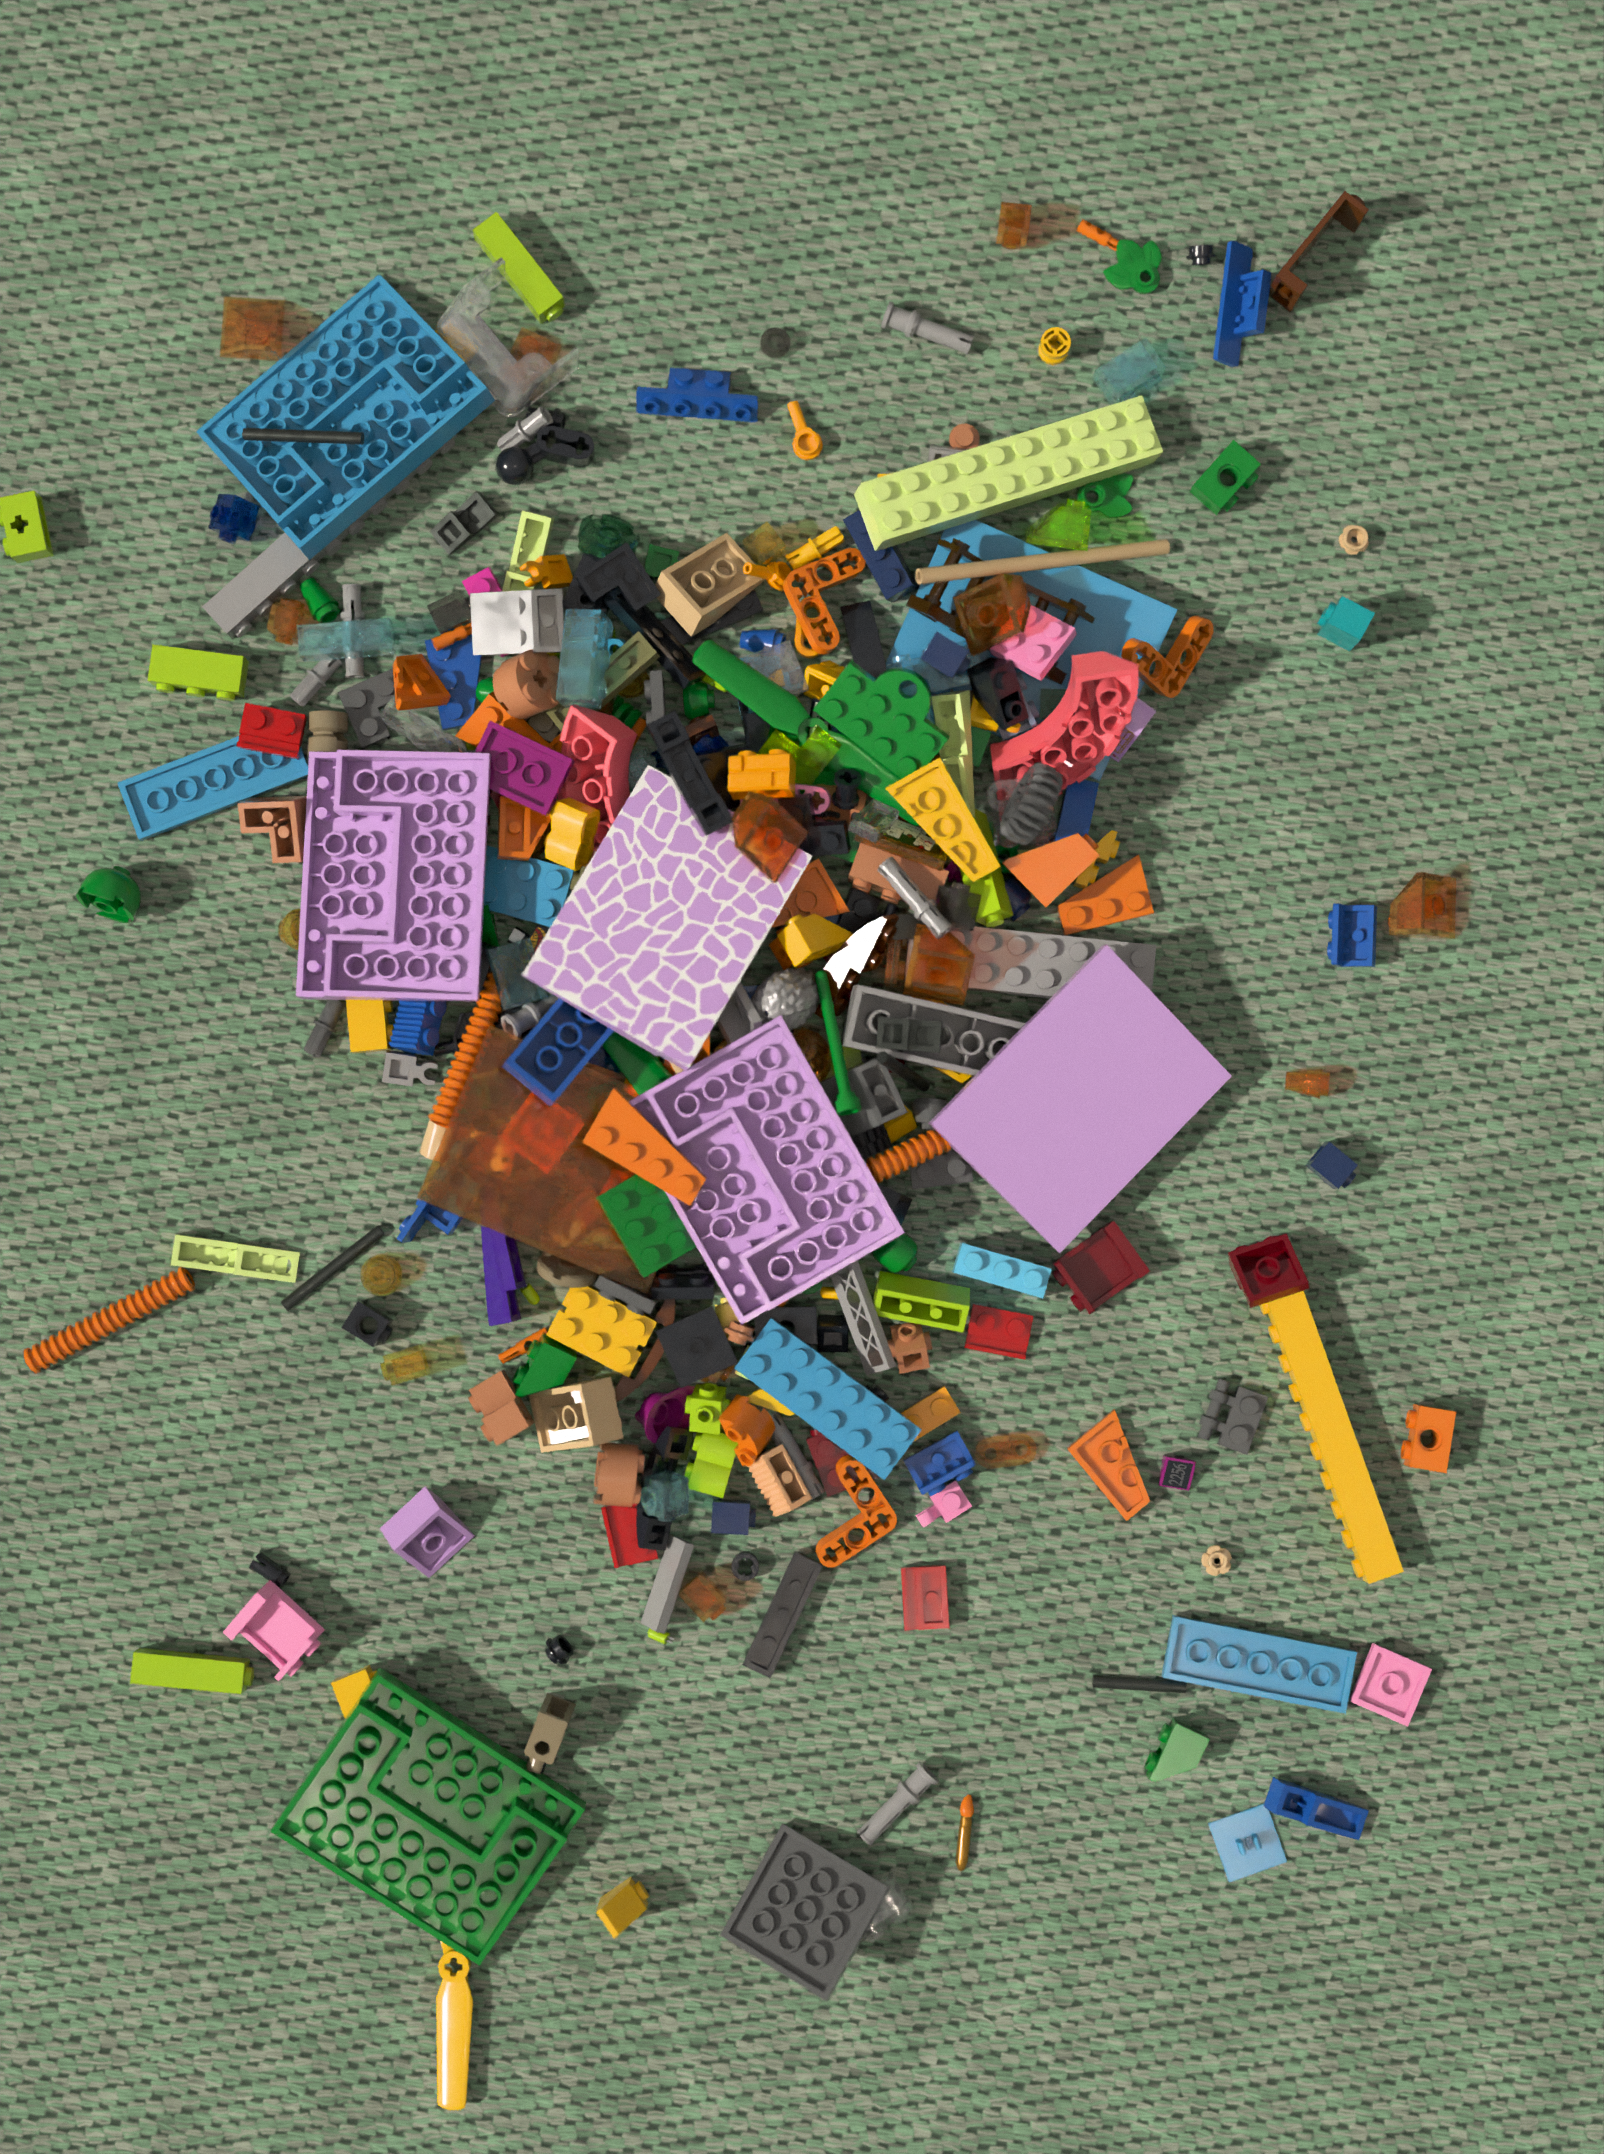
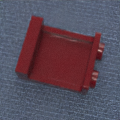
(1099, 1267)

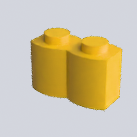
(571, 833)

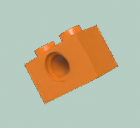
(1436, 1454)

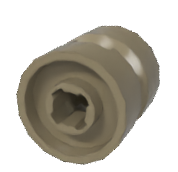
(327, 730)

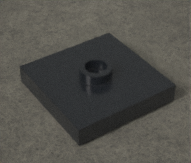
(696, 1346)

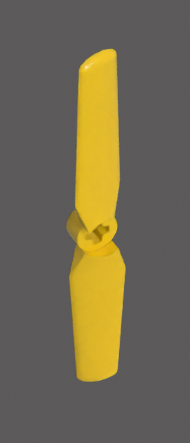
(453, 2027)

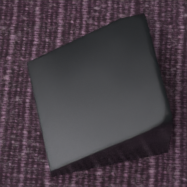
(832, 1333)

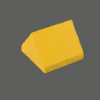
(900, 1125)

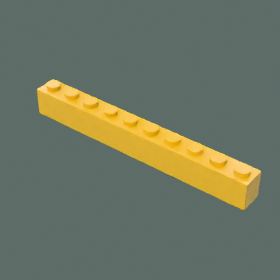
(1332, 1437)

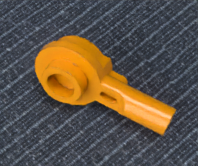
(806, 443)
(773, 573)

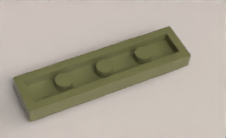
(624, 667)

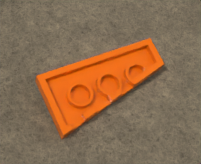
(637, 1145)

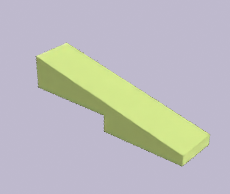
(529, 545)
(954, 718)
(234, 1258)

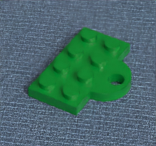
(883, 717)

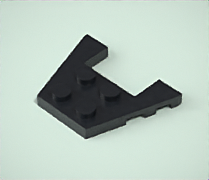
(716, 761)

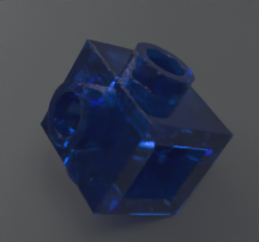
(233, 518)

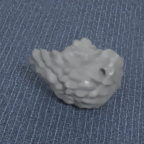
(787, 994)

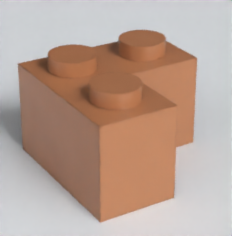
(280, 818)
(502, 1409)

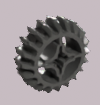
(1031, 803)

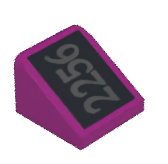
(1176, 1472)

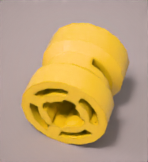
(1053, 352)

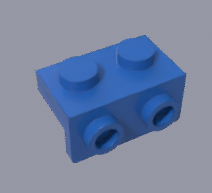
(1352, 935)
(940, 1463)

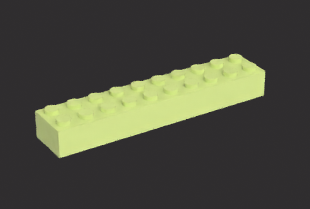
(1007, 473)

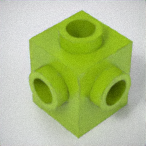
(705, 1408)

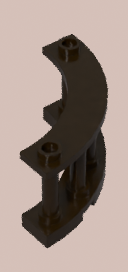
(930, 604)

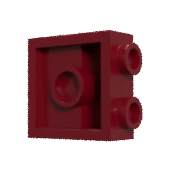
(1267, 1270)
(825, 1456)

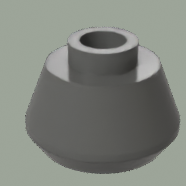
(926, 1109)

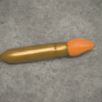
(964, 1834)

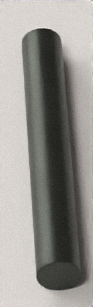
(903, 1071)
(1140, 1684)

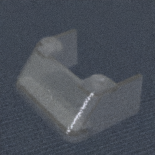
(510, 381)

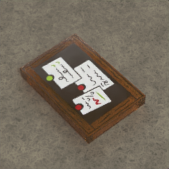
(909, 843)

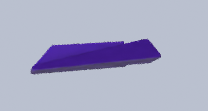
(502, 1276)

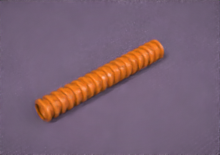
(484, 1015)
(907, 1155)
(108, 1320)

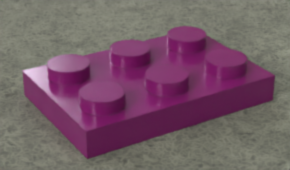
(524, 768)

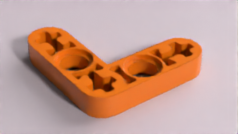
(814, 585)
(1165, 667)
(869, 1512)

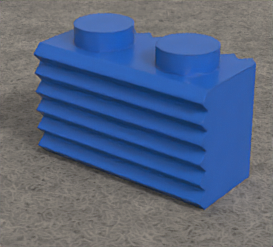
(417, 1026)

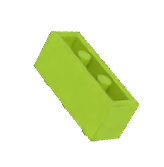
(197, 672)
(921, 1301)

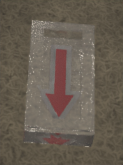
(873, 820)

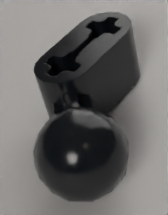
(516, 464)

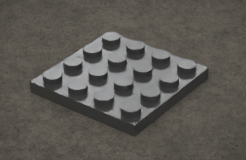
(805, 1912)

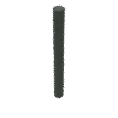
(305, 436)
(332, 1268)

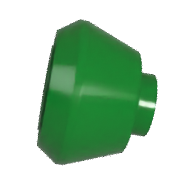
(698, 700)

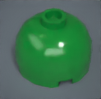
(107, 889)

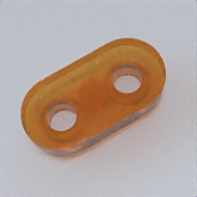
(1005, 1450)

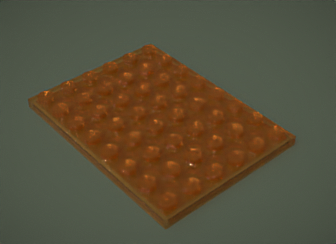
(525, 1167)

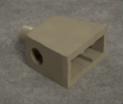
(548, 1732)

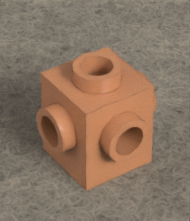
(909, 1340)

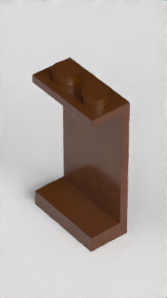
(1287, 287)

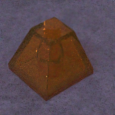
(252, 328)
(993, 612)
(766, 834)
(1424, 908)
(938, 967)

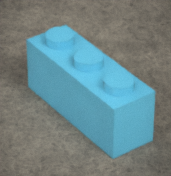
(1001, 1270)

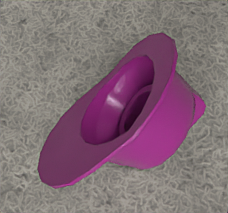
(664, 1410)

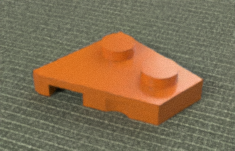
(417, 684)
(518, 830)

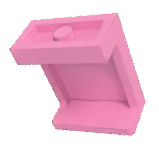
(277, 1629)

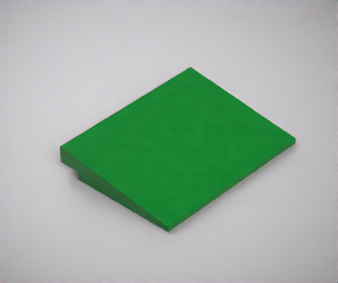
(429, 1816)

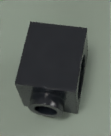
(355, 1320)

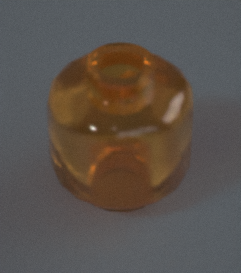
(284, 619)

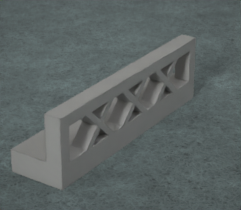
(738, 1016)
(862, 1319)

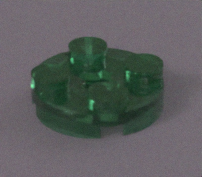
(605, 535)

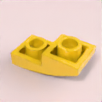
(1107, 848)

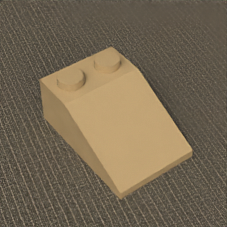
(706, 584)
(576, 1415)

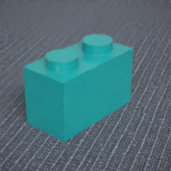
(1344, 623)

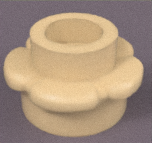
(1357, 532)
(1216, 1552)

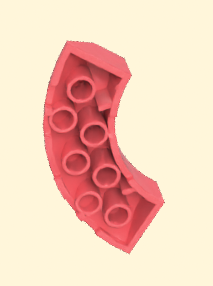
(1080, 728)
(601, 766)

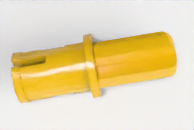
(815, 548)

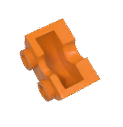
(748, 1428)

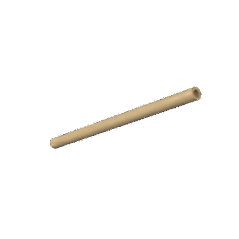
(1041, 561)

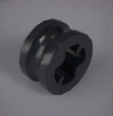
(754, 1567)

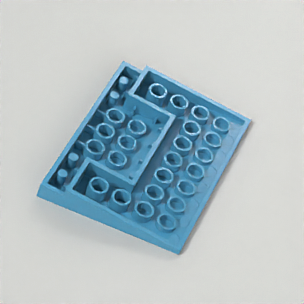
(359, 371)
(1117, 610)

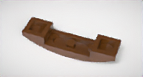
(627, 1385)

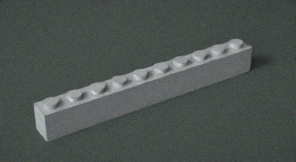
(280, 567)

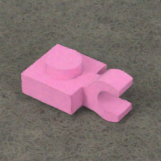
(946, 1503)

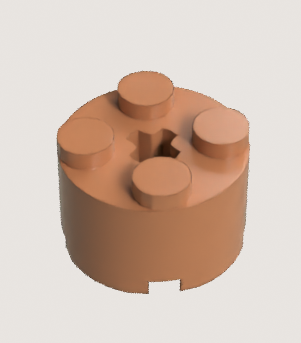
(527, 683)
(617, 1474)

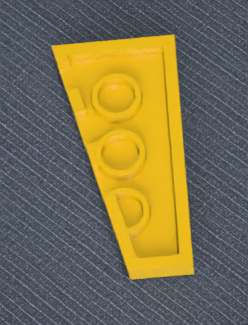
(942, 813)

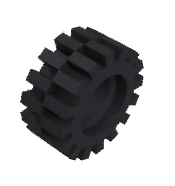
(872, 1141)

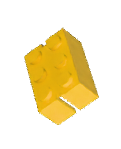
(602, 1329)

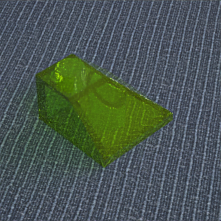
(1062, 526)

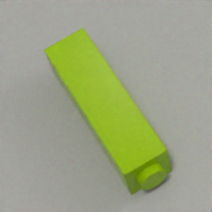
(520, 268)
(994, 901)
(191, 1671)

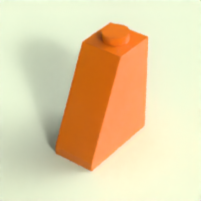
(1054, 866)

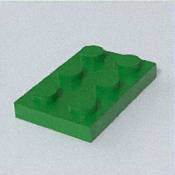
(645, 1223)

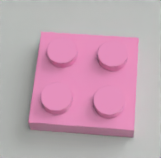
(1039, 645)
(1390, 1684)

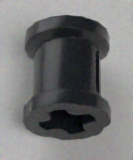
(846, 790)

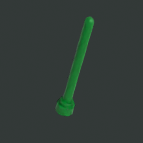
(847, 1101)

